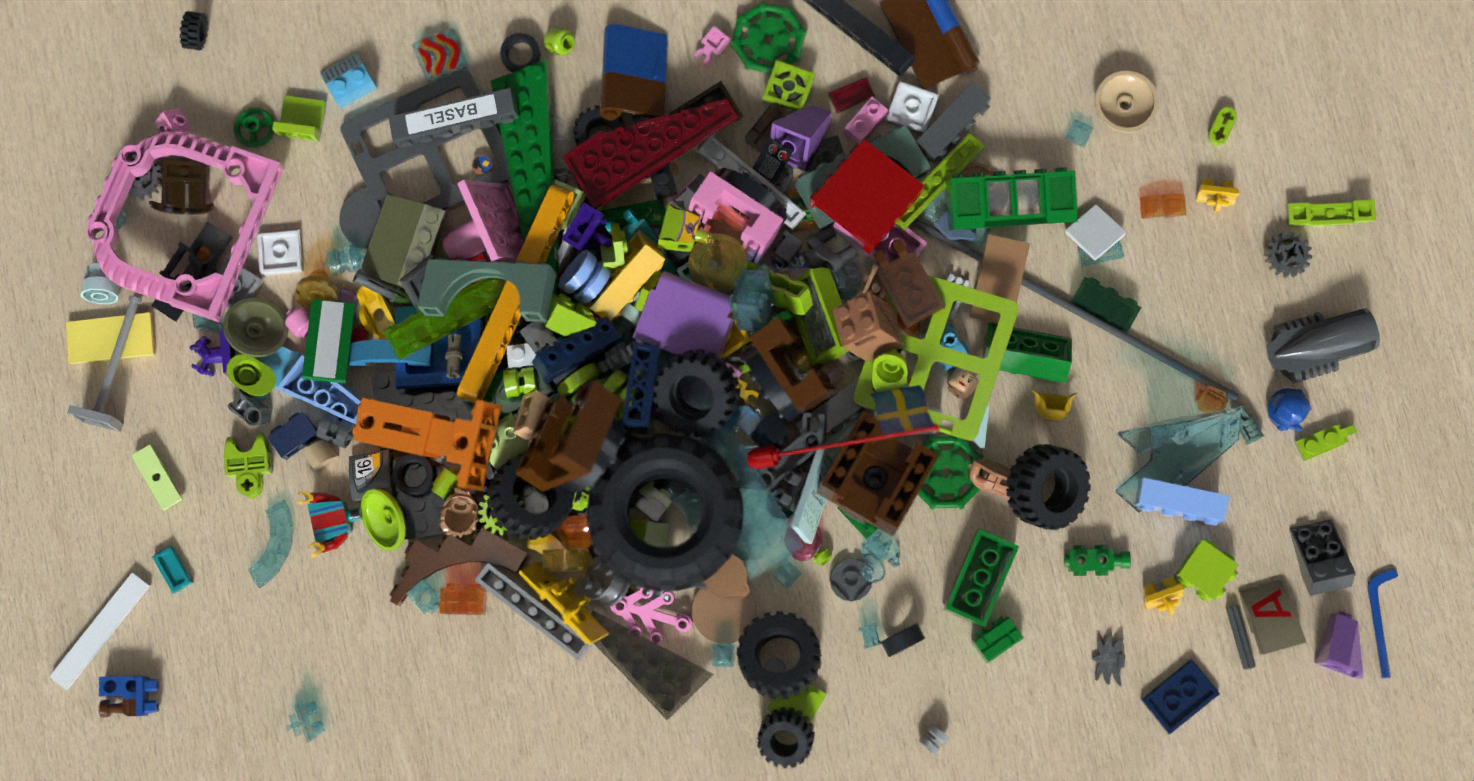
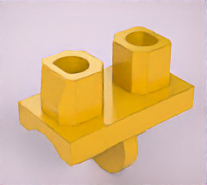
(1217, 195)
(1163, 599)

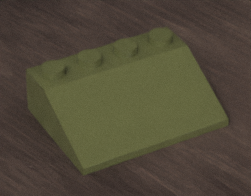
(402, 238)

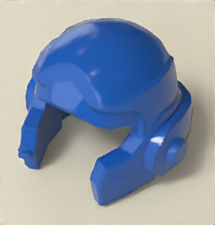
(1288, 409)

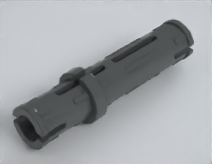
(382, 288)

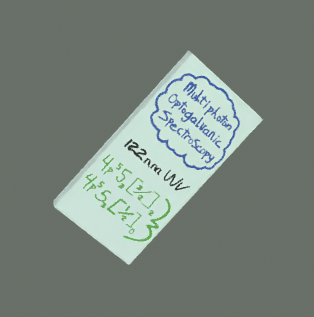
(810, 503)

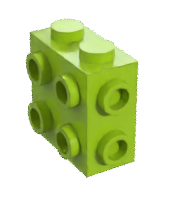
(1207, 570)

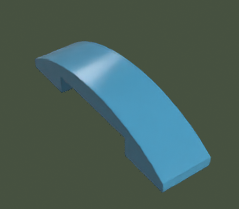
(380, 351)

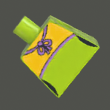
(679, 230)

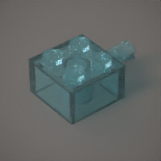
(752, 299)

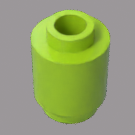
(445, 482)

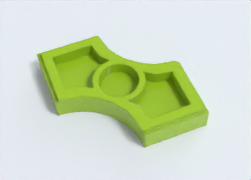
(646, 290)

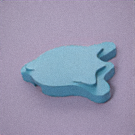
(281, 363)

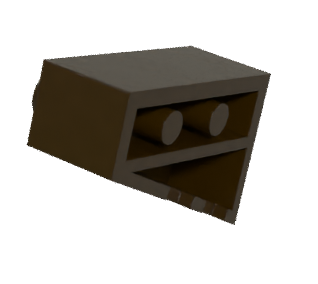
(712, 94)

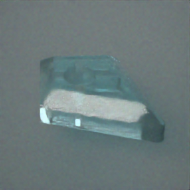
(206, 324)

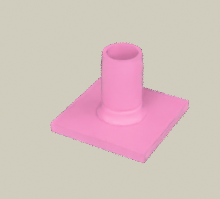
(492, 225)

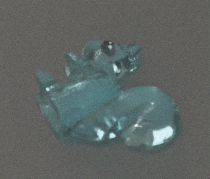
(874, 553)

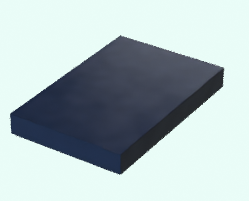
(1180, 696)

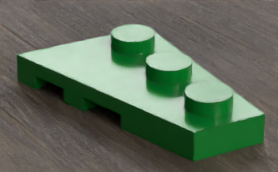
(651, 210)

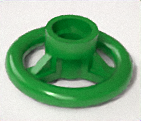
(248, 122)

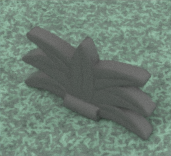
(1109, 659)

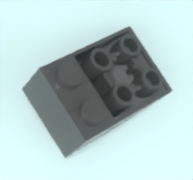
(1322, 557)

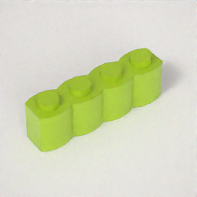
(787, 292)

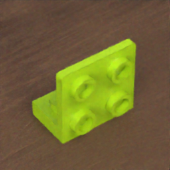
(300, 118)

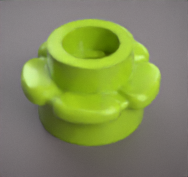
(822, 556)

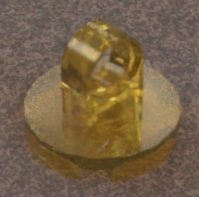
(315, 287)

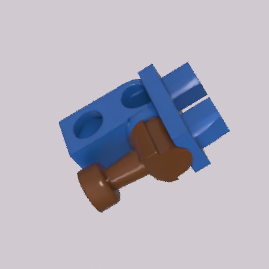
(133, 692)

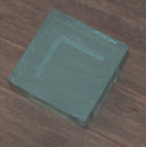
(1079, 133)

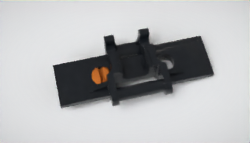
(203, 258)

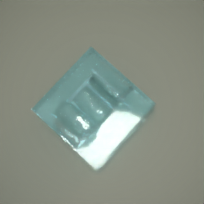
(786, 574)

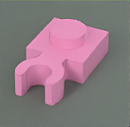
(714, 42)

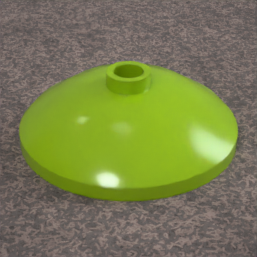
(383, 519)

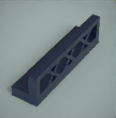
(647, 391)

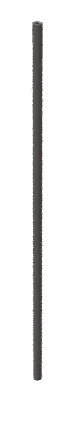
(1084, 314)

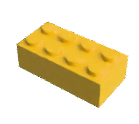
(627, 279)

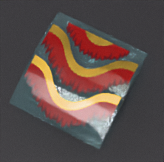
(440, 55)

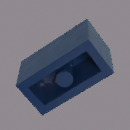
(293, 435)

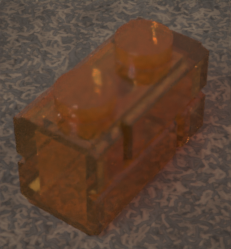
(463, 600)

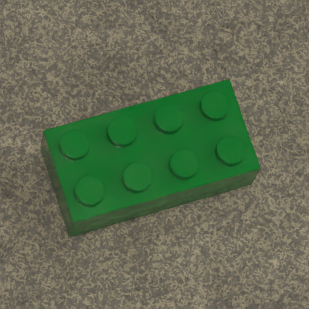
(981, 578)

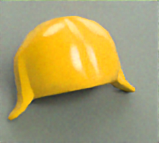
(1058, 405)

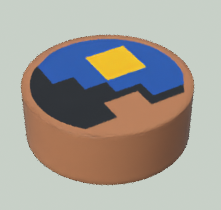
(482, 164)

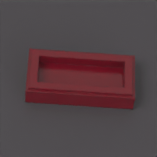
(851, 95)

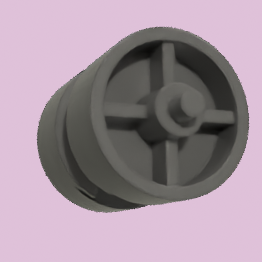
(335, 429)

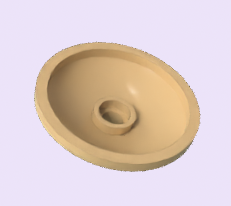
(1132, 90)

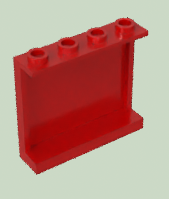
(867, 194)

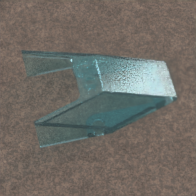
(1180, 447)

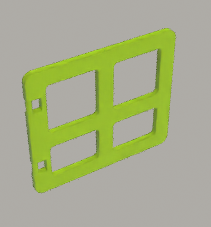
(930, 350)

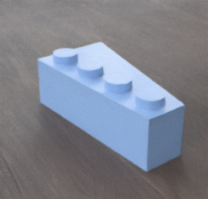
(329, 396)
(1181, 501)

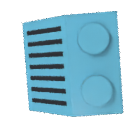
(348, 80)

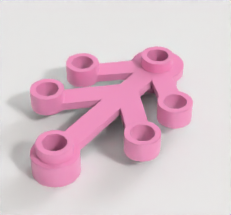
(648, 613)

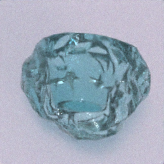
(847, 280)

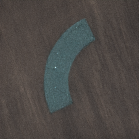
(278, 546)

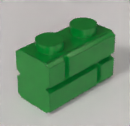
(996, 639)

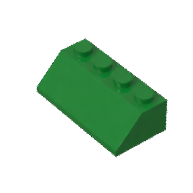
(1034, 354)

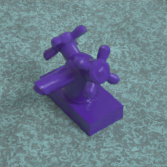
(585, 228)
(214, 355)

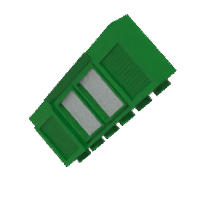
(1011, 199)

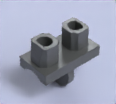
(790, 497)

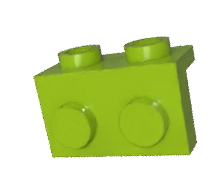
(614, 255)

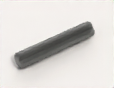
(1240, 637)

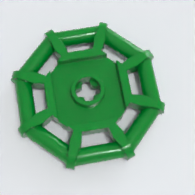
(769, 26)
(955, 480)

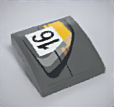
(370, 472)

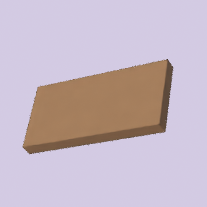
(1000, 273)

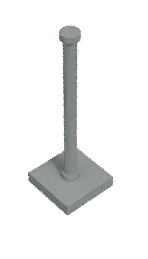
(96, 416)

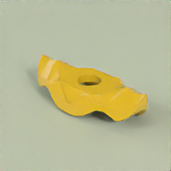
(369, 304)

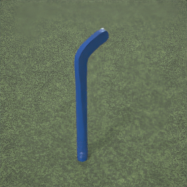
(1372, 588)

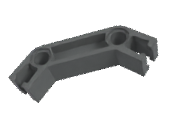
(795, 461)

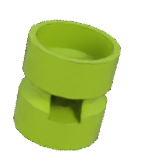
(512, 381)

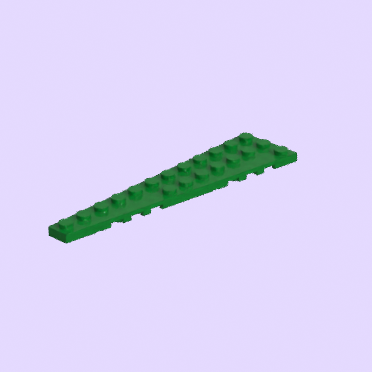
(530, 146)

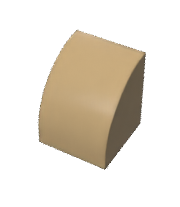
(320, 454)

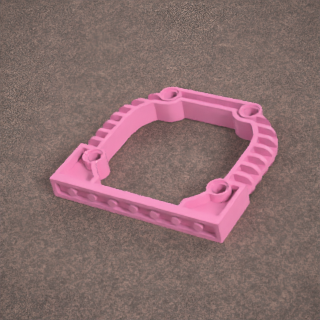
(207, 295)

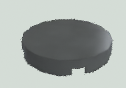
(848, 580)

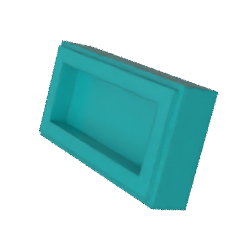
(172, 569)

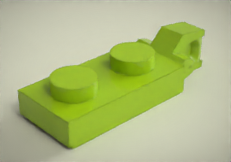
(1324, 441)

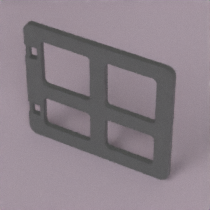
(371, 168)

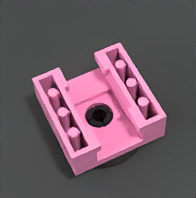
(741, 206)

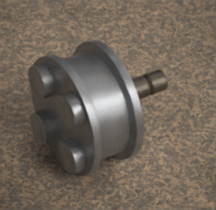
(604, 585)

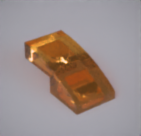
(1163, 205)

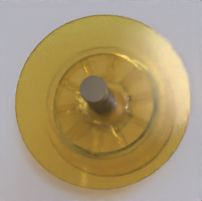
(717, 262)

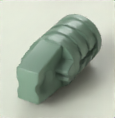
(1249, 427)

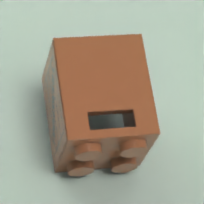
(867, 326)

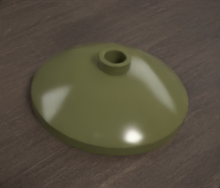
(259, 317)

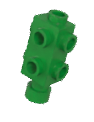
(1092, 560)

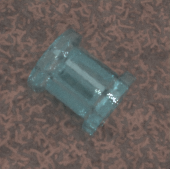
(870, 635)

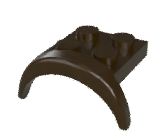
(183, 189)

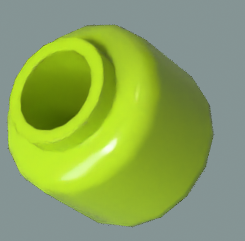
(559, 41)

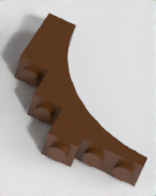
(452, 551)

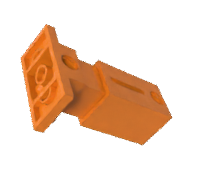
(433, 435)

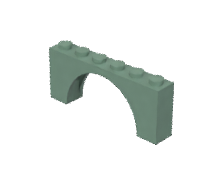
(896, 145)
(448, 277)

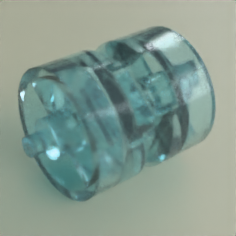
(339, 261)

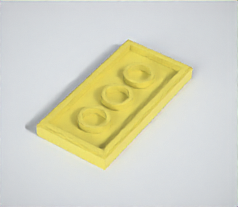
(96, 338)

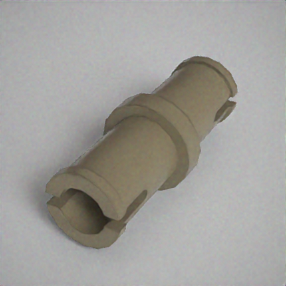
(453, 356)

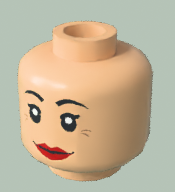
(962, 383)

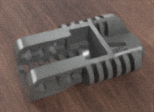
(1316, 345)

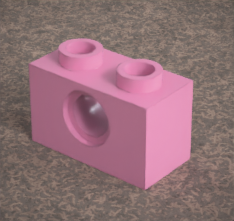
(866, 121)

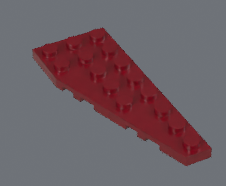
(623, 157)

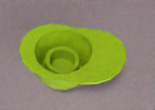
(889, 371)
(251, 375)

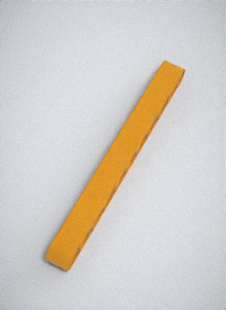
(506, 312)

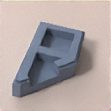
(942, 225)

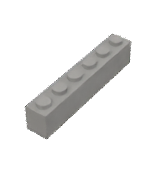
(532, 610)

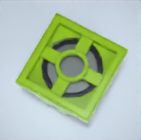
(788, 88)

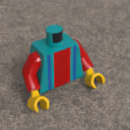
(329, 520)

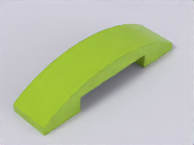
(1332, 213)

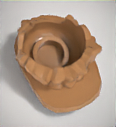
(459, 513)

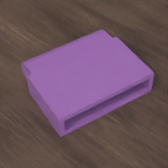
(685, 317)

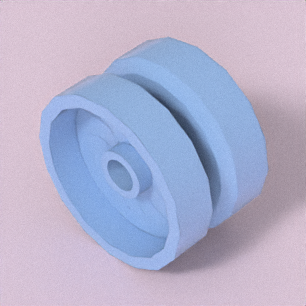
(584, 277)

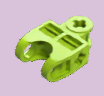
(248, 465)

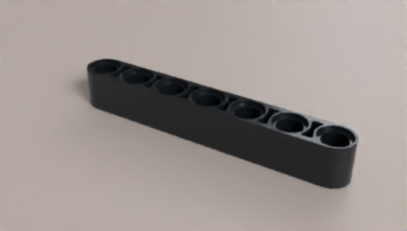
(865, 34)

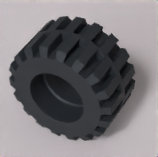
(590, 120)
(779, 752)

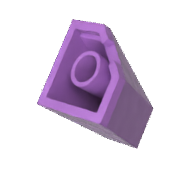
(801, 134)
(1341, 646)

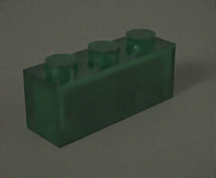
(1106, 303)

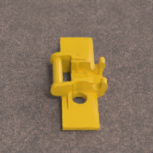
(565, 601)

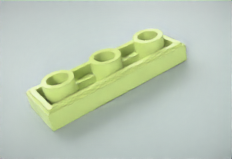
(150, 467)

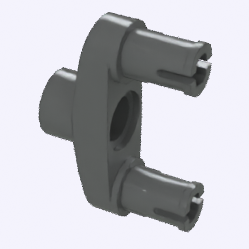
(821, 255)

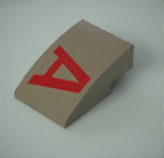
(1271, 617)

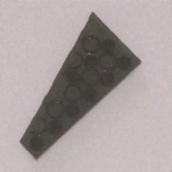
(652, 669)

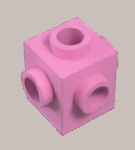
(173, 121)

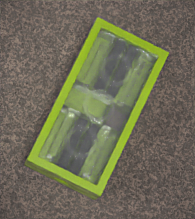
(818, 324)

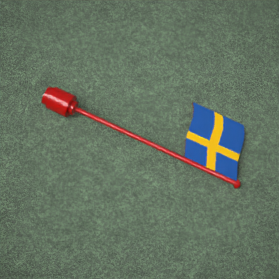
(898, 414)

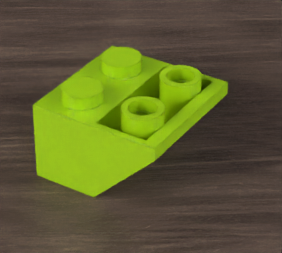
(567, 316)

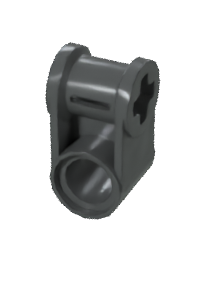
(245, 407)

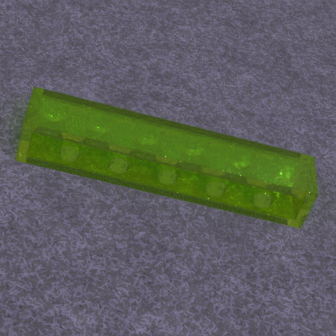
(467, 306)

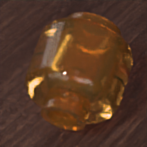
(1211, 399)

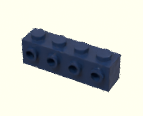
(575, 349)

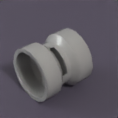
(928, 739)

